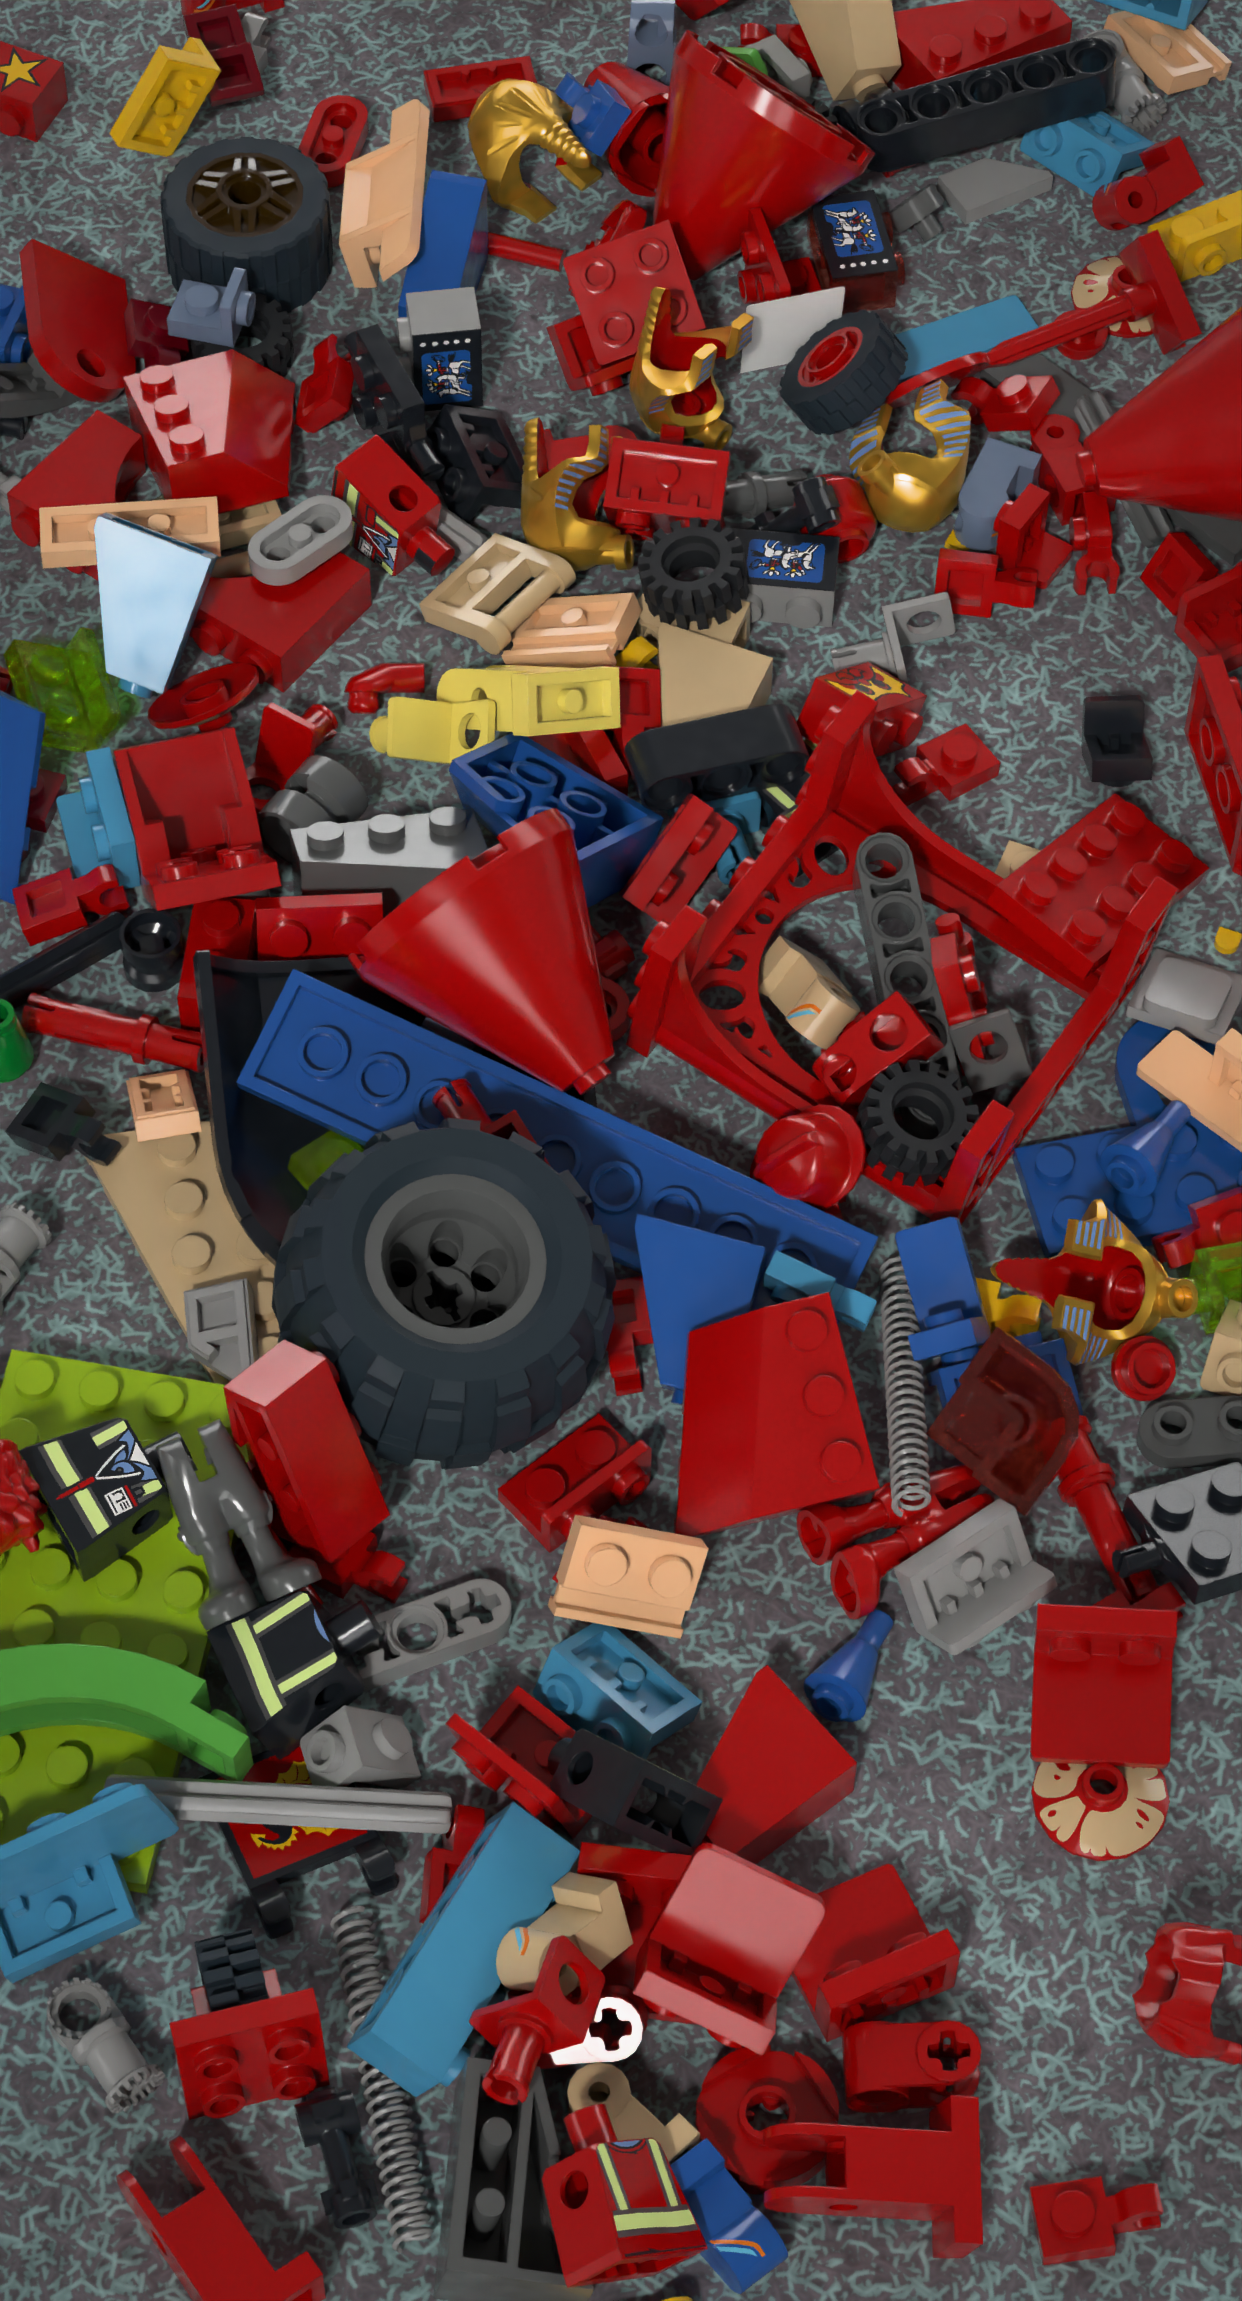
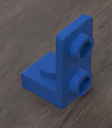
(941, 1289)

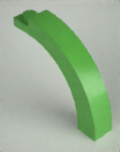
(121, 1692)

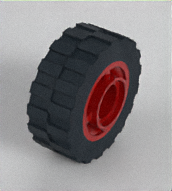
(843, 372)

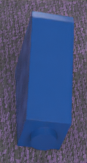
(451, 236)
(690, 1284)

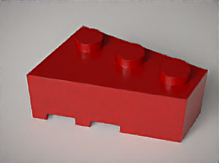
(305, 1450)

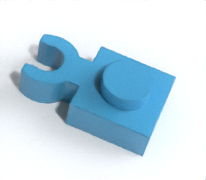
(796, 1280)

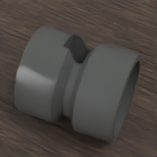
(313, 794)

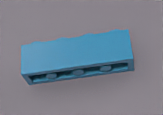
(450, 1967)

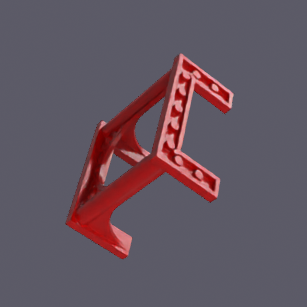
(843, 806)

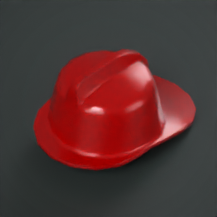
(811, 1156)

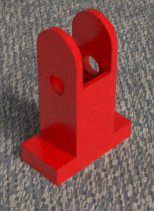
(894, 2173)
(212, 2246)

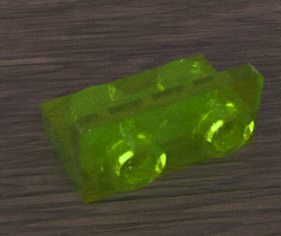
(68, 687)

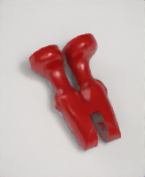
(857, 1570)

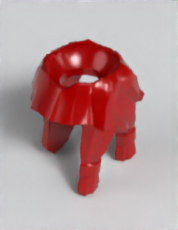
(1181, 1987)

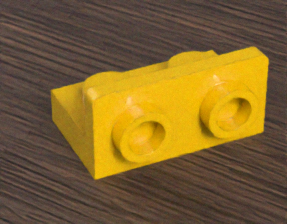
(166, 99)
(1203, 237)

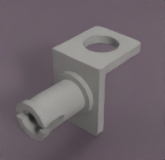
(886, 652)

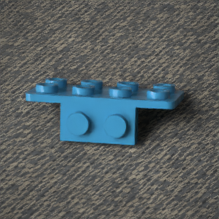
(66, 1881)

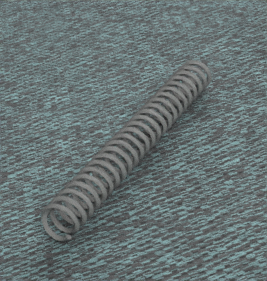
(890, 1396)
(396, 2123)

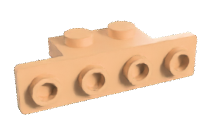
(1201, 1081)

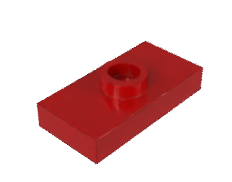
(456, 89)

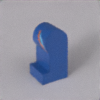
(737, 2235)

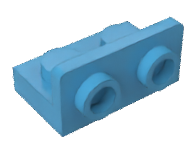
(1086, 149)
(98, 822)
(614, 1690)

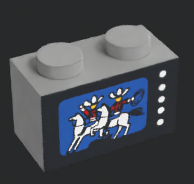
(443, 347)
(790, 576)

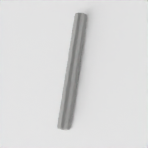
(298, 1804)

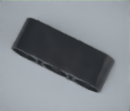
(717, 756)

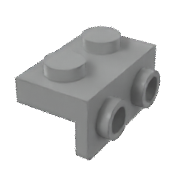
(973, 1579)

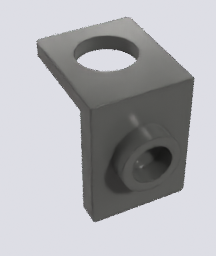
(1005, 1060)

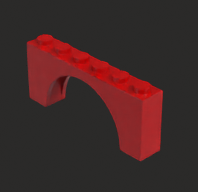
(240, 617)

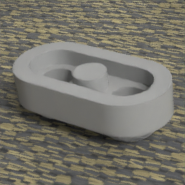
(293, 544)

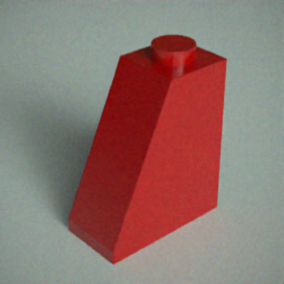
(772, 1771)

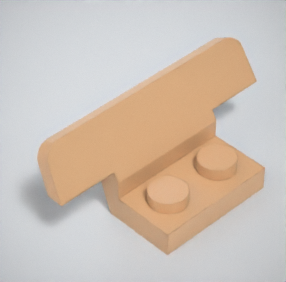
(386, 200)

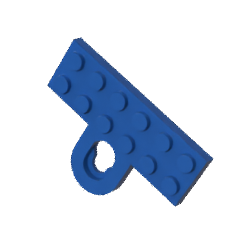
(1067, 1173)

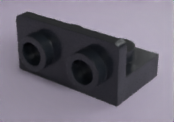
(478, 460)

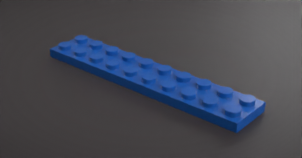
(374, 1071)

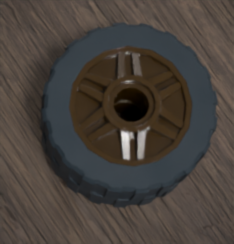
(250, 210)

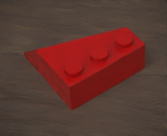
(972, 35)
(215, 428)
(769, 1419)

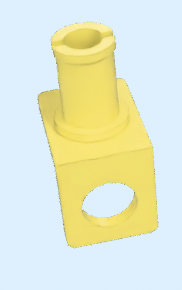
(431, 729)

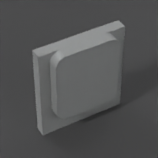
(1187, 996)

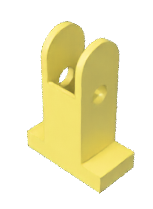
(538, 697)

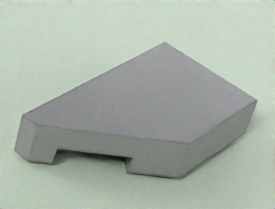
(990, 187)
(222, 1326)

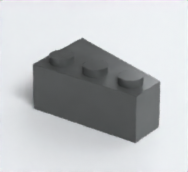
(382, 853)
(495, 2208)

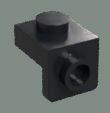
(1115, 740)

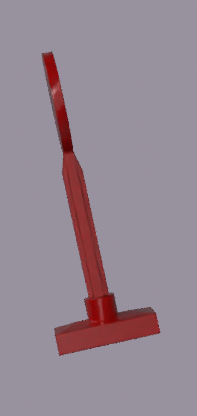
(1154, 295)

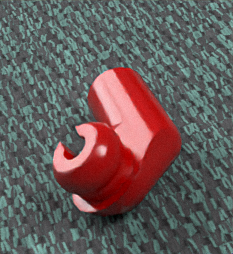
(383, 678)

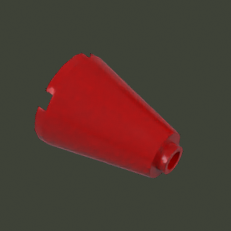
(638, 144)

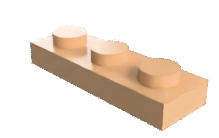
(69, 535)

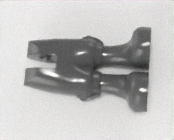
(223, 1504)

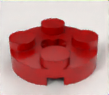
(776, 2081)

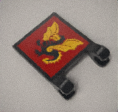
(280, 1852)

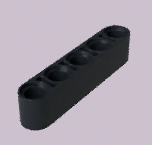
(988, 104)

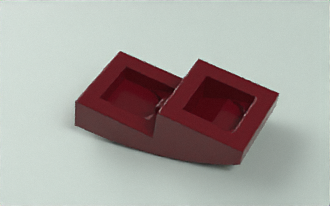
(226, 42)

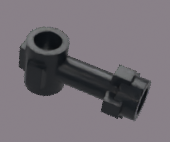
(814, 508)
(328, 2120)

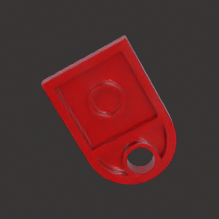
(76, 322)

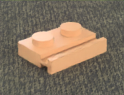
(1167, 54)
(575, 631)
(627, 1576)

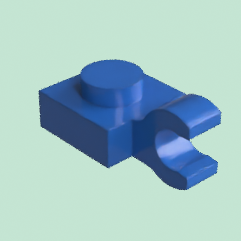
(596, 112)

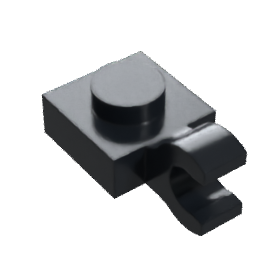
(61, 1120)

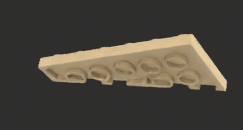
(184, 1224)

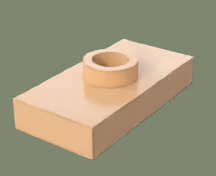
(163, 1105)

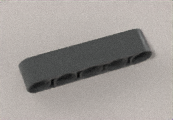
(901, 956)

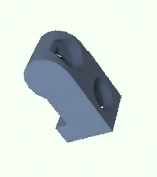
(652, 35)
(996, 476)

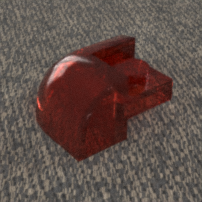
(1010, 1421)

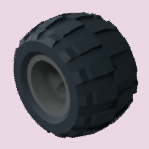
(421, 1375)

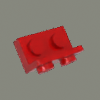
(679, 860)
(577, 1477)

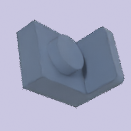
(212, 311)

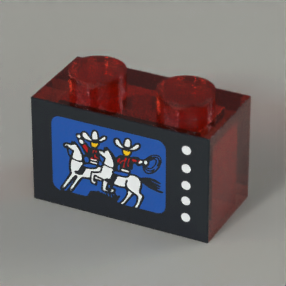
(854, 250)

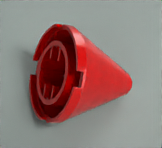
(740, 146)
(1179, 435)
(504, 955)

